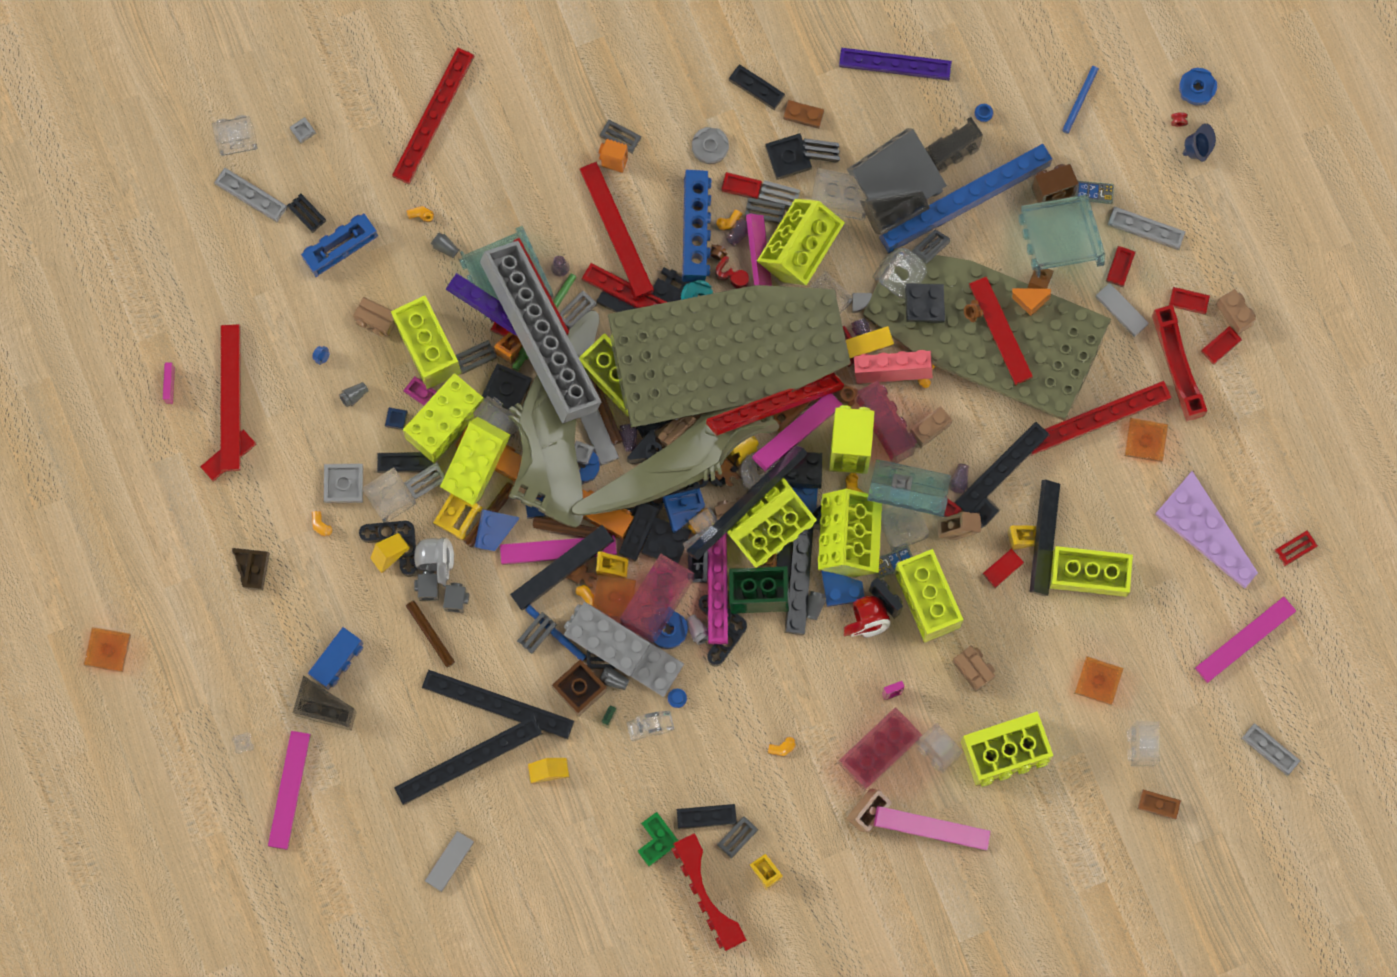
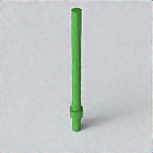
(558, 299)

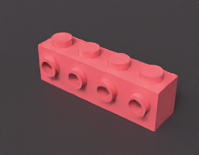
(893, 366)

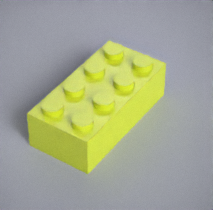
(601, 368)
(475, 460)
(1091, 571)

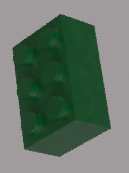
(759, 589)

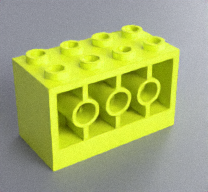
(800, 241)
(426, 342)
(443, 418)
(851, 440)
(771, 524)
(849, 533)
(928, 595)
(1009, 736)

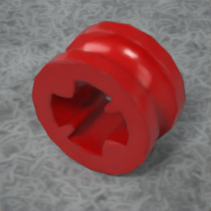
(1179, 119)

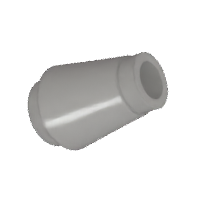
(697, 630)

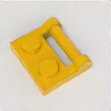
(451, 513)

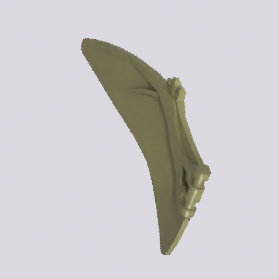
(548, 446)
(674, 467)

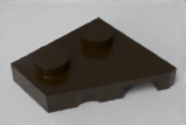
(252, 567)

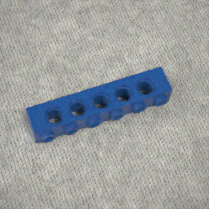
(696, 180)

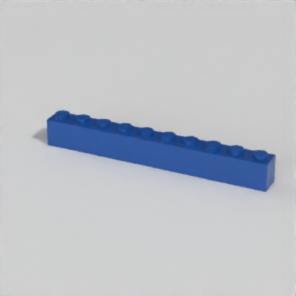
(968, 197)

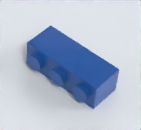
(336, 658)

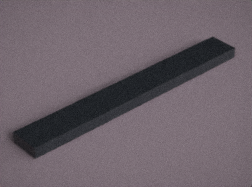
(746, 502)
(496, 703)
(468, 760)

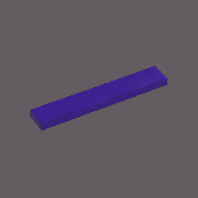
(895, 63)

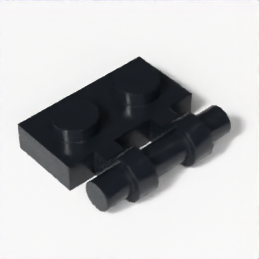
(665, 290)

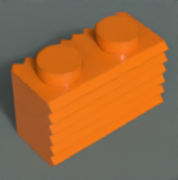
(613, 155)

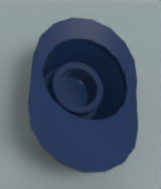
(1201, 143)

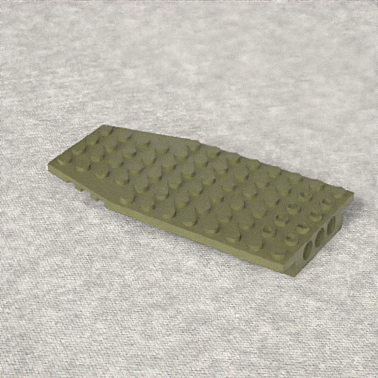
(1055, 341)
(724, 349)

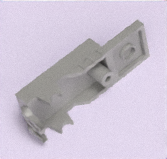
(622, 648)

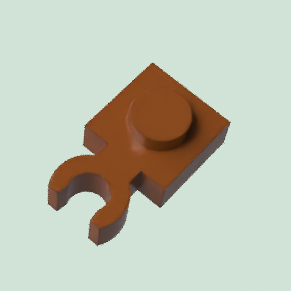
(727, 473)
(581, 574)

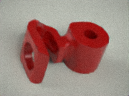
(738, 279)

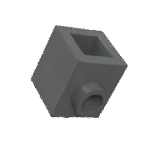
(427, 586)
(455, 598)

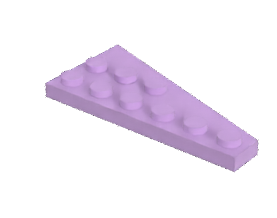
(1200, 524)

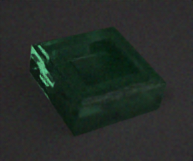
(609, 716)

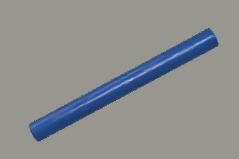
(1080, 99)
(558, 635)

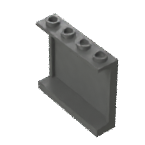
(898, 168)

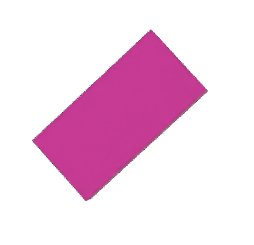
(168, 383)
(893, 690)

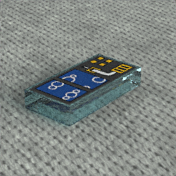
(1096, 191)
(888, 562)

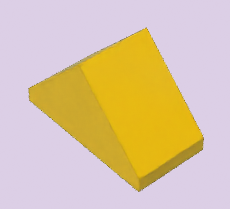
(1021, 536)
(388, 551)
(611, 565)
(548, 769)
(766, 871)

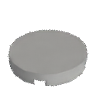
(710, 145)

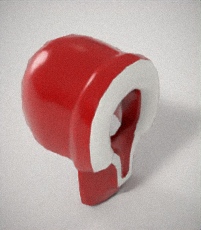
(870, 618)

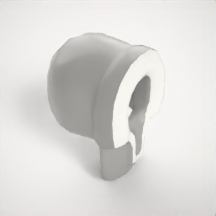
(435, 555)

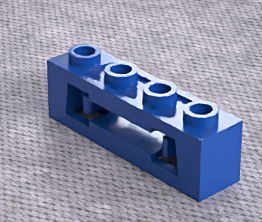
(315, 256)

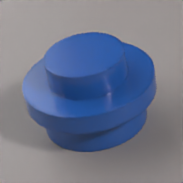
(983, 112)
(321, 355)
(677, 698)

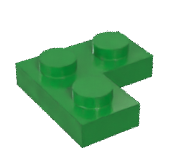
(661, 841)

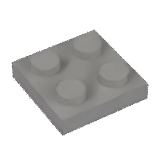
(343, 483)

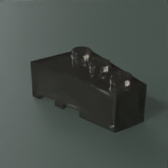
(955, 146)
(893, 210)
(323, 707)

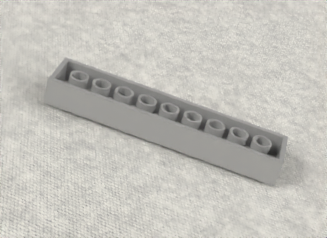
(540, 332)

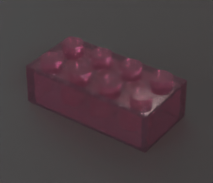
(887, 424)
(657, 598)
(880, 749)

